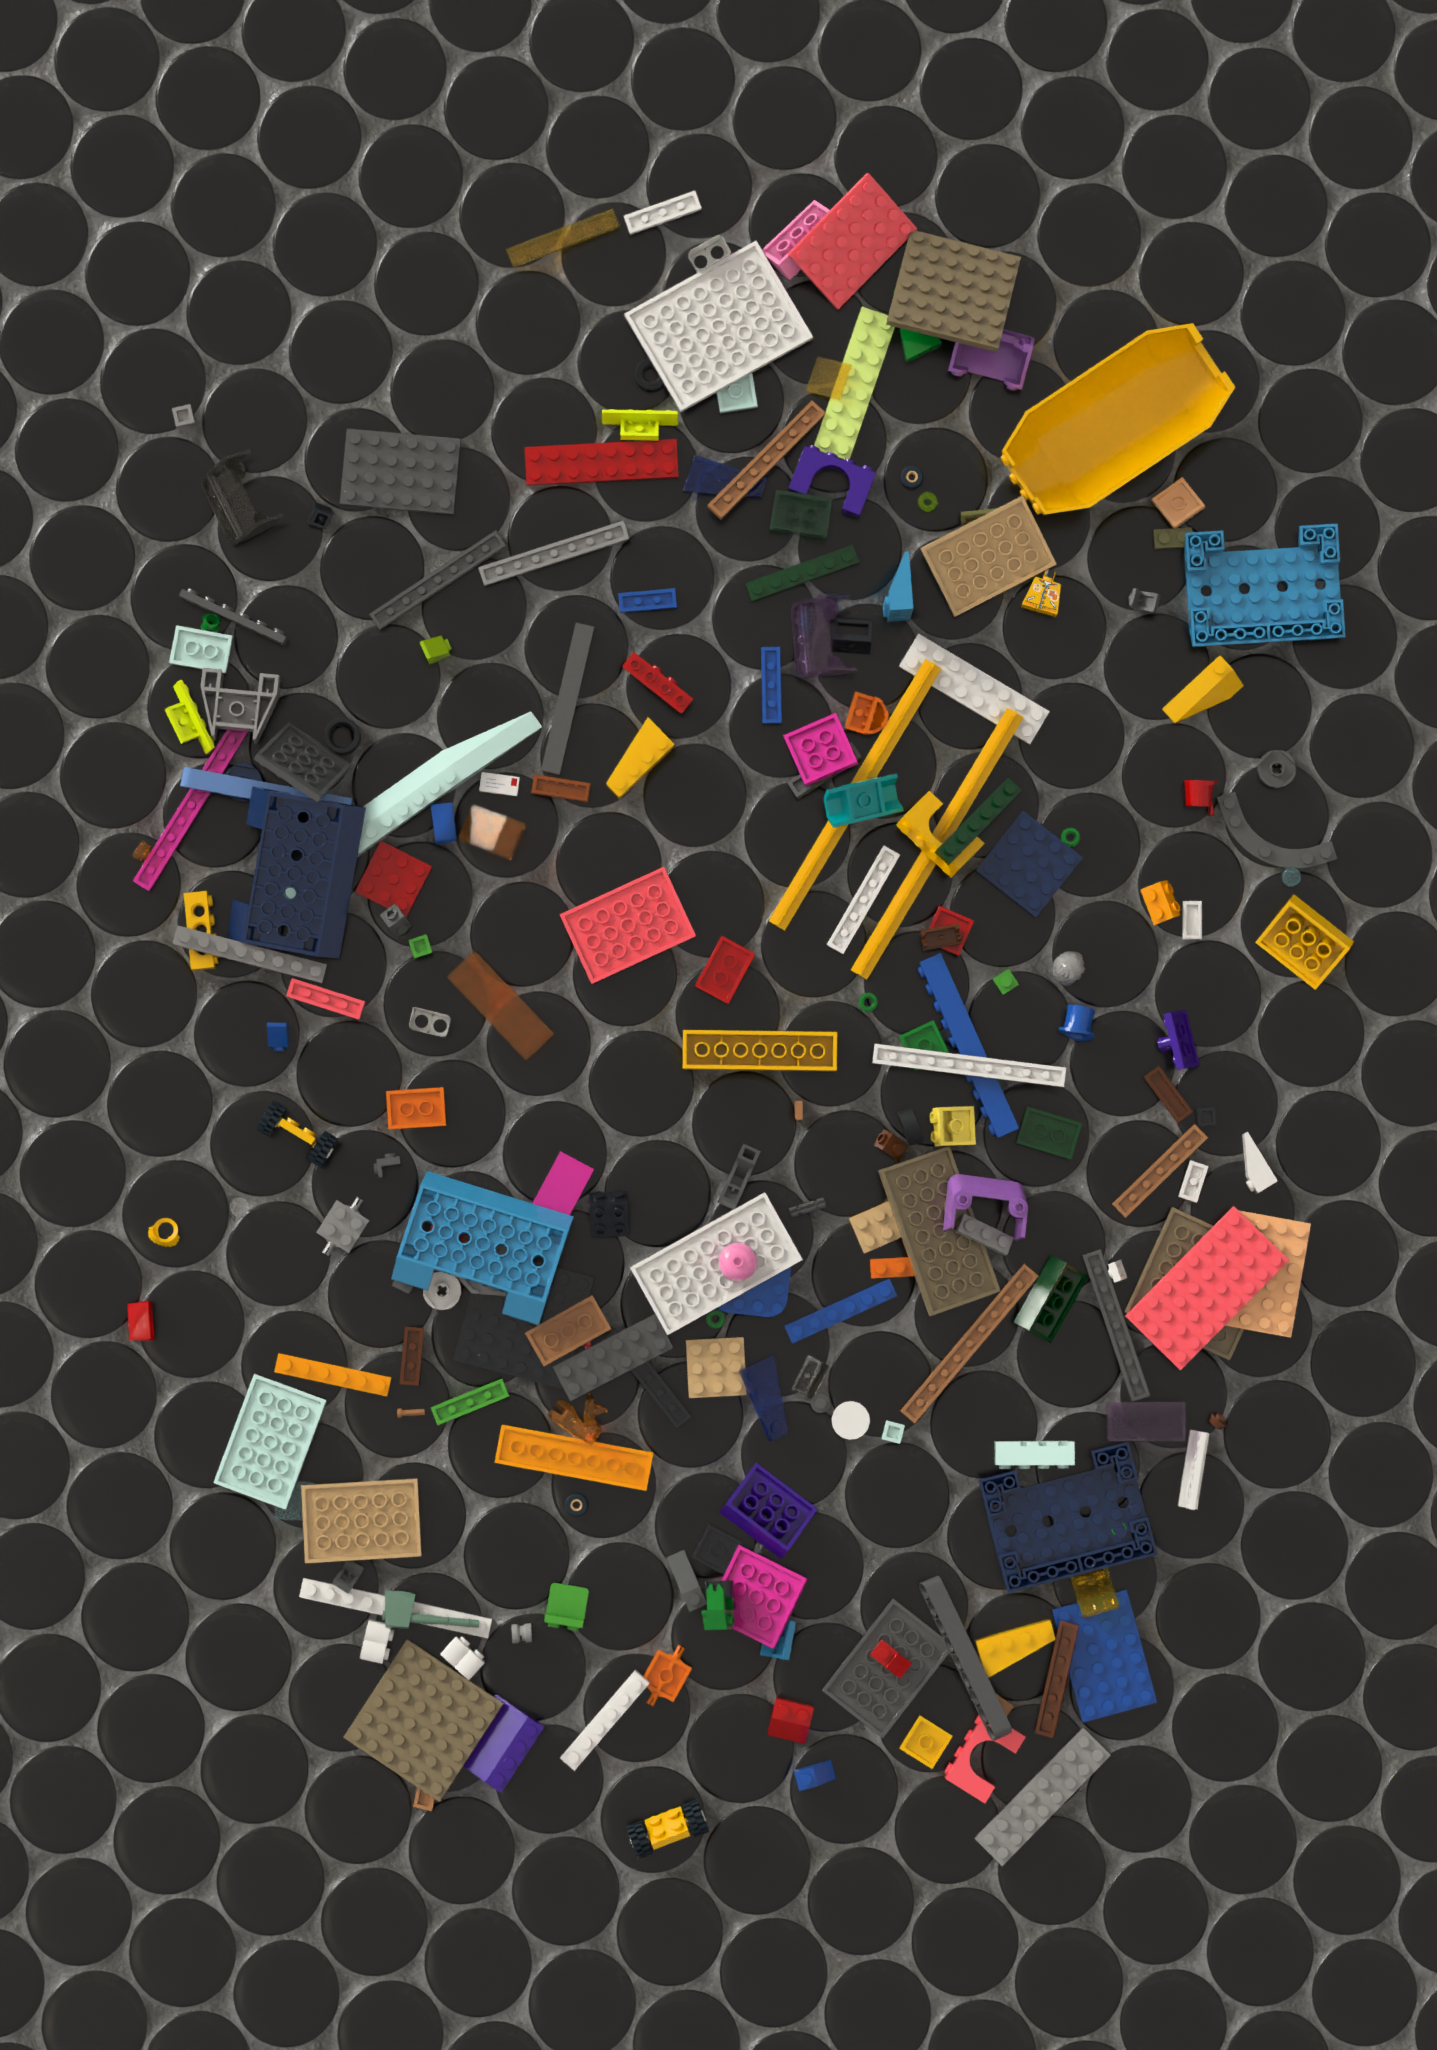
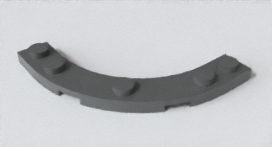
(1264, 850)

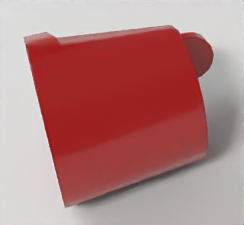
(1199, 794)

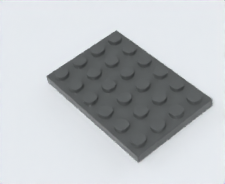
(400, 471)
(872, 1690)

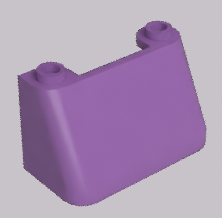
(1005, 365)

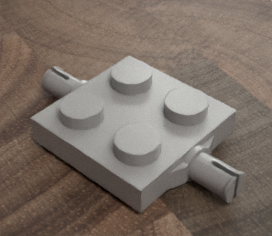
(342, 1226)

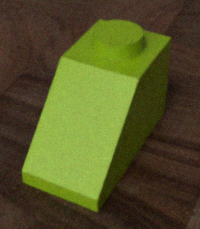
(435, 649)

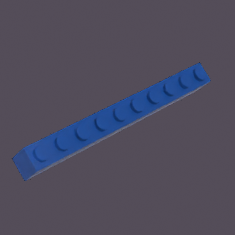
(967, 1043)

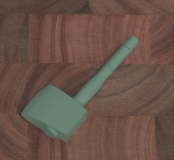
(399, 1613)

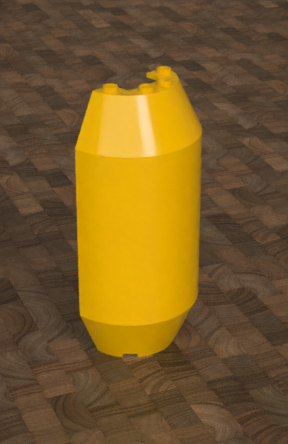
(1116, 420)

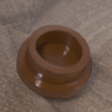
(1218, 1421)

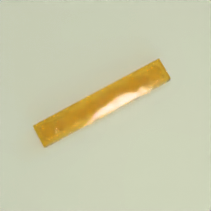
(562, 238)

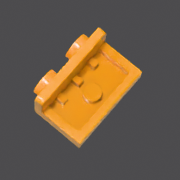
(1161, 902)

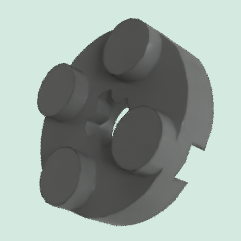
(1287, 769)

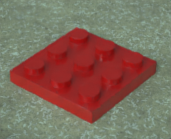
(393, 878)

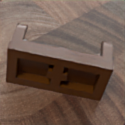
(940, 937)

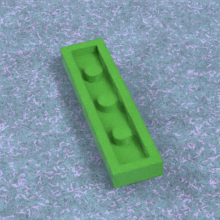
(469, 1401)

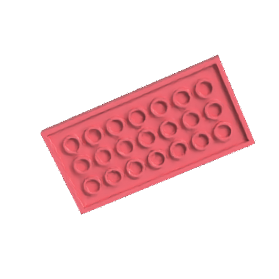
(1207, 1288)

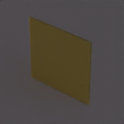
(828, 378)

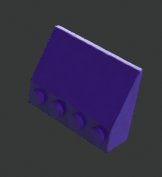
(768, 1510)
(504, 1745)

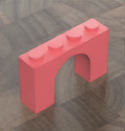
(960, 1771)

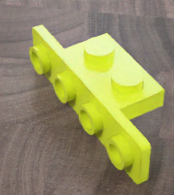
(640, 423)
(186, 719)

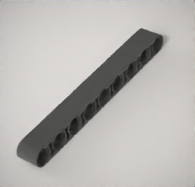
(965, 1658)

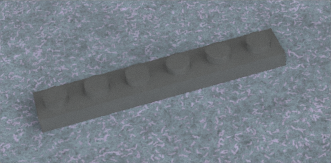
(226, 612)

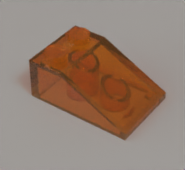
(491, 832)

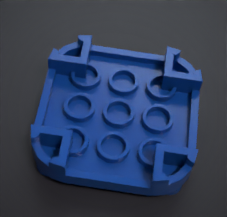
(762, 1300)

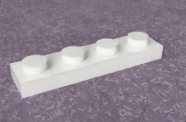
(662, 212)

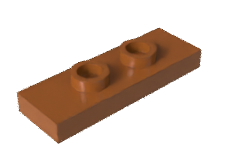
(560, 788)

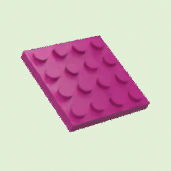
(762, 1595)

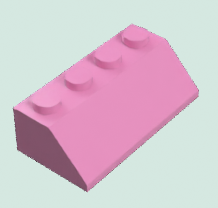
(778, 248)

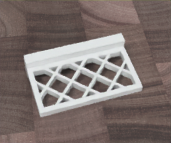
(1193, 1469)

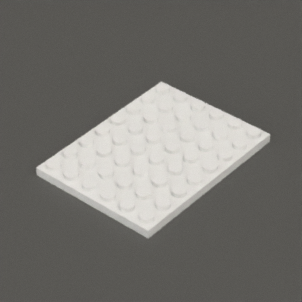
(718, 326)

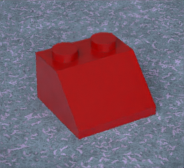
(790, 1720)

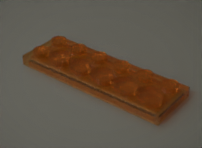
(500, 1005)

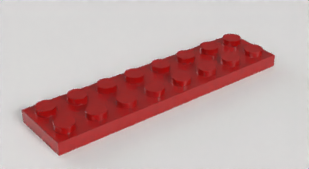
(601, 462)

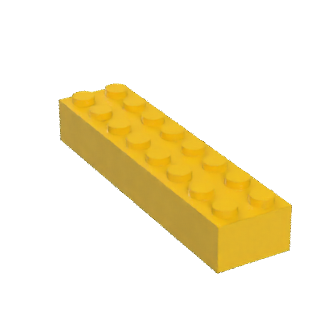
(759, 1050)

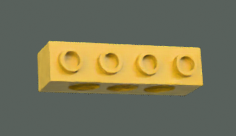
(192, 902)

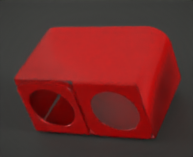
(140, 1321)

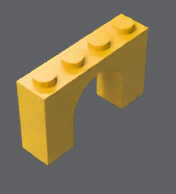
(916, 827)

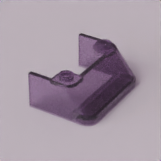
(813, 637)

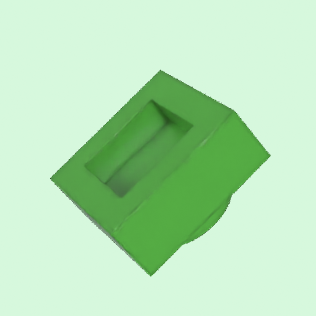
(420, 946)
(1005, 982)

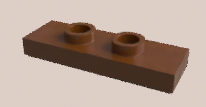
(1168, 1094)

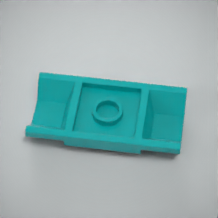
(862, 800)

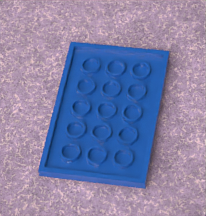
(1107, 1661)

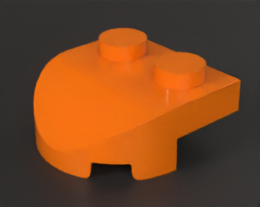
(866, 714)

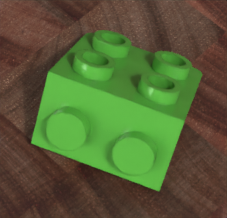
(566, 1606)

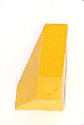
(1209, 688)

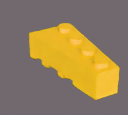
(642, 755)
(1010, 1646)

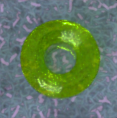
(927, 495)

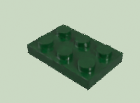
(1048, 1133)

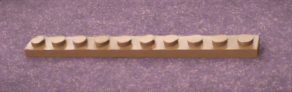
(969, 1343)

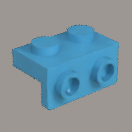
(784, 1644)

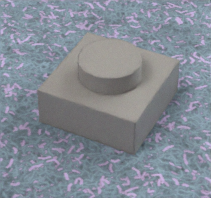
(183, 416)

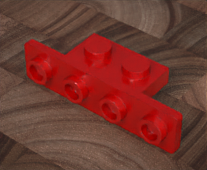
(654, 679)

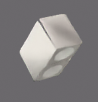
(700, 250)
(431, 1019)

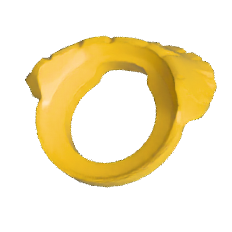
(154, 1235)

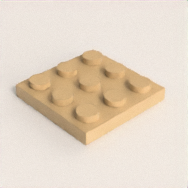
(715, 1367)

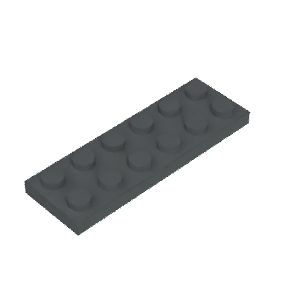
(612, 1357)

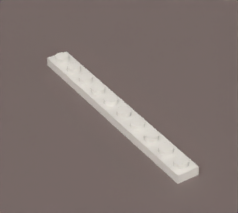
(969, 1065)
(375, 1604)

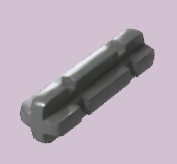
(807, 1207)

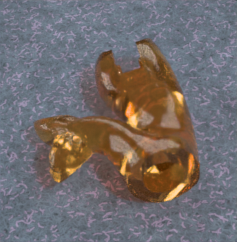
(572, 1424)

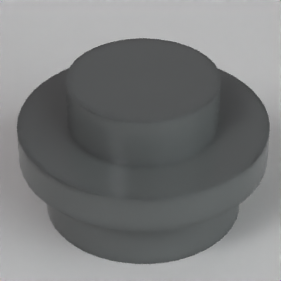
(820, 1403)

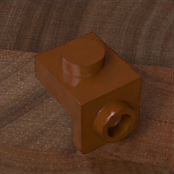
(891, 1144)

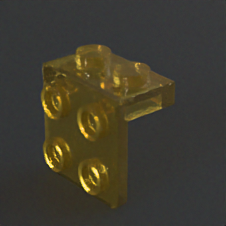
(1094, 1592)

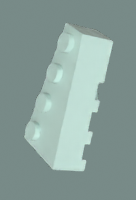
(1034, 1453)

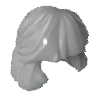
(1068, 967)

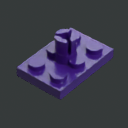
(1179, 1040)

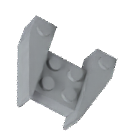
(239, 708)

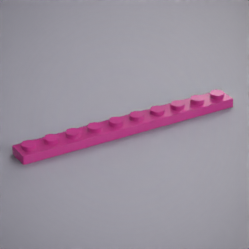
(187, 812)

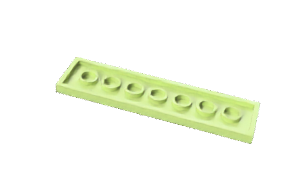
(866, 355)

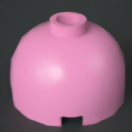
(737, 1261)

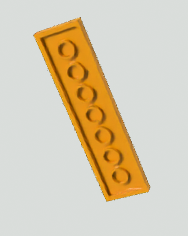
(573, 1457)

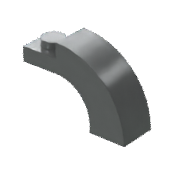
(739, 1176)

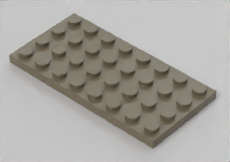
(945, 1264)

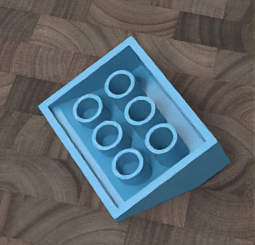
(899, 602)

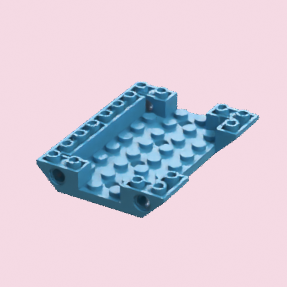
(1264, 612)
(490, 1222)

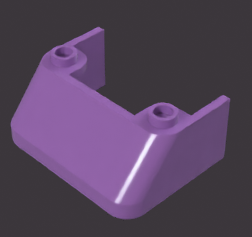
(963, 1187)

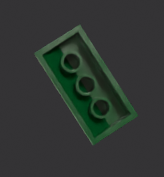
(1050, 1299)

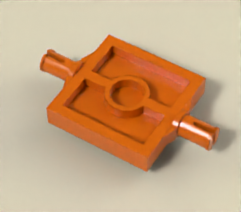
(666, 1675)

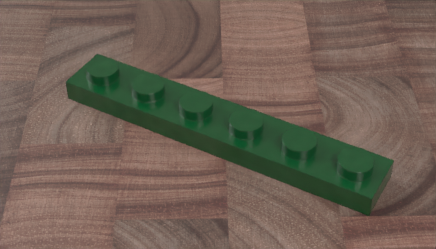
(802, 573)
(978, 821)

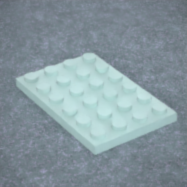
(270, 1441)

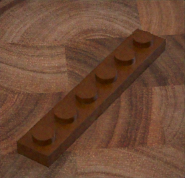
(1057, 1678)

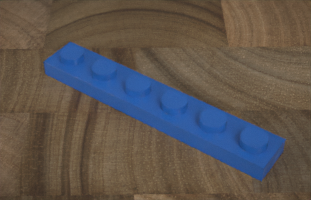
(840, 1311)

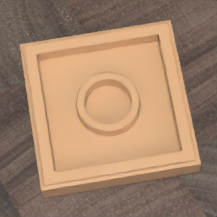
(1178, 503)

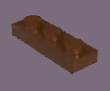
(411, 1356)

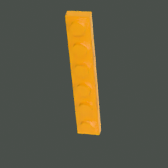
(333, 1374)

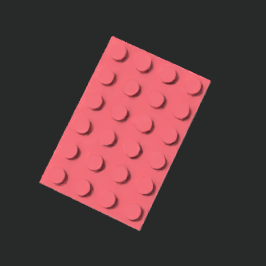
(852, 241)
(627, 925)

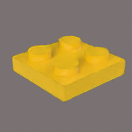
(925, 1742)

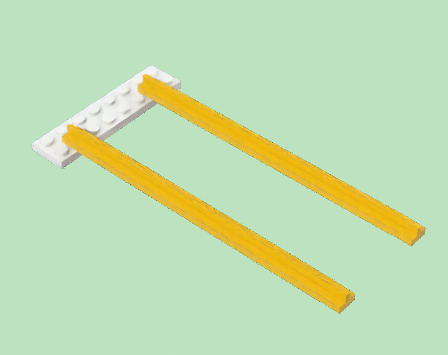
(973, 689)

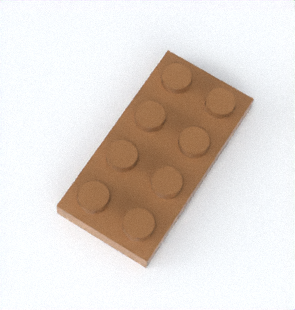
(568, 1330)

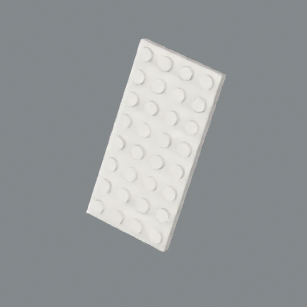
(686, 1276)

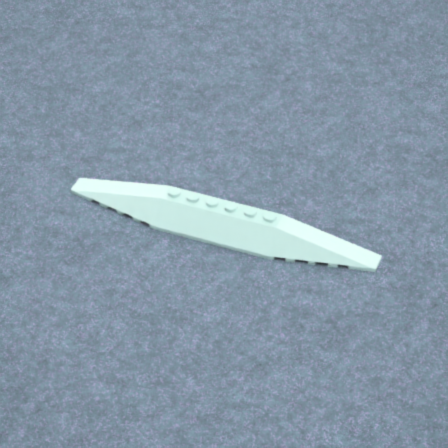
(437, 778)

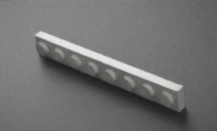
(553, 553)
(249, 954)

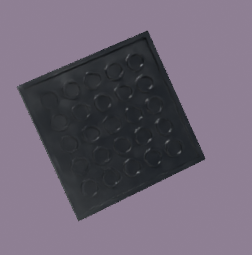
(500, 1341)

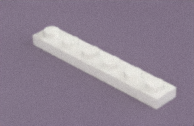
(863, 900)
(604, 1720)

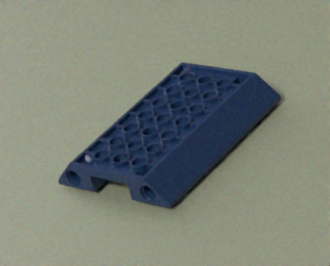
(320, 878)
(1072, 1542)

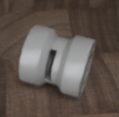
(522, 1633)

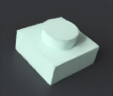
(893, 1432)

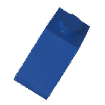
(278, 1036)
(814, 1775)

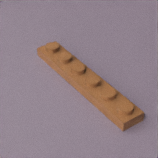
(1159, 1170)

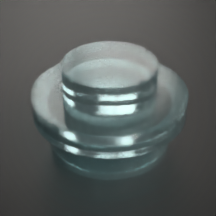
(1291, 876)

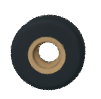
(911, 484)
(576, 1497)

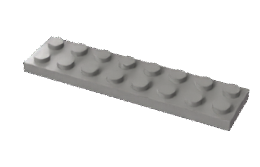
(1042, 1796)

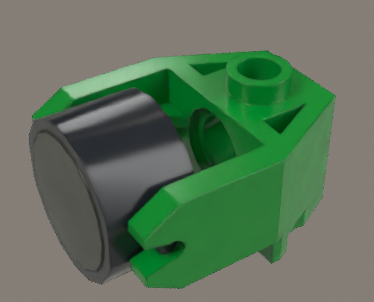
(719, 1605)

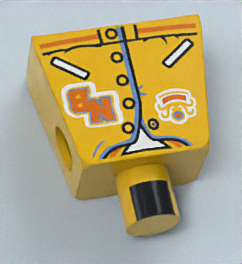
(1043, 595)

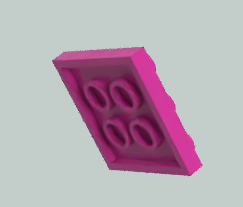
(820, 749)

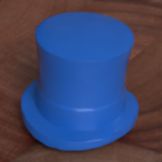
(1078, 1023)

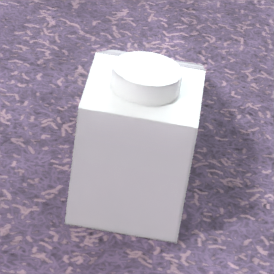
(1256, 1168)

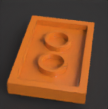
(416, 1108)

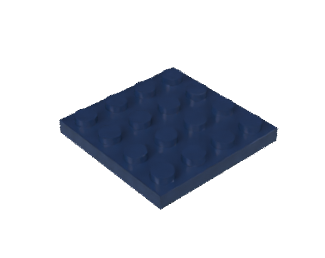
(1029, 864)

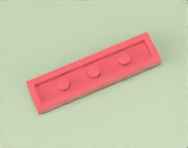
(325, 998)

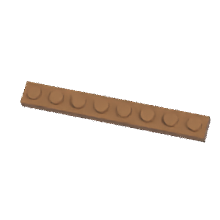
(766, 460)

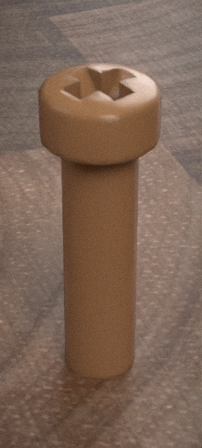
(414, 1412)

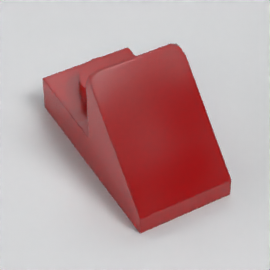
(890, 1658)

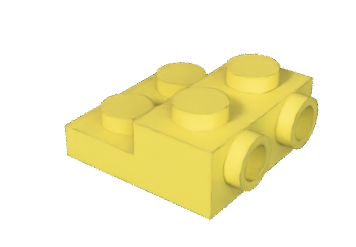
(953, 1126)

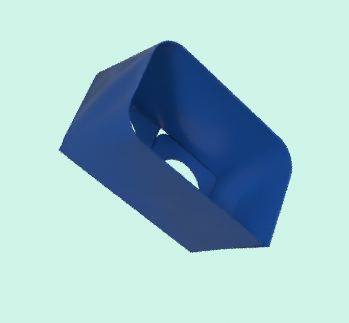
(443, 823)

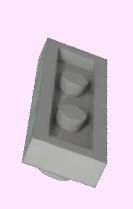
(984, 1234)

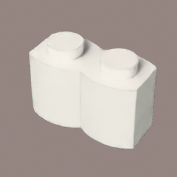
(376, 1642)
(463, 1657)

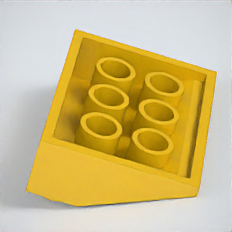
(1304, 942)

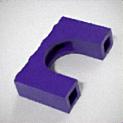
(814, 461)

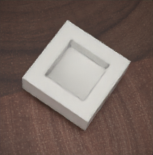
(1117, 1271)

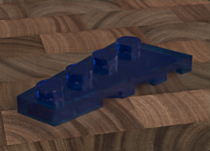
(712, 477)
(764, 1390)

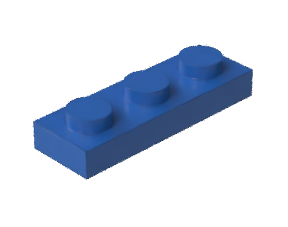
(647, 600)

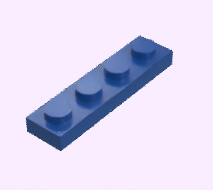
(771, 685)

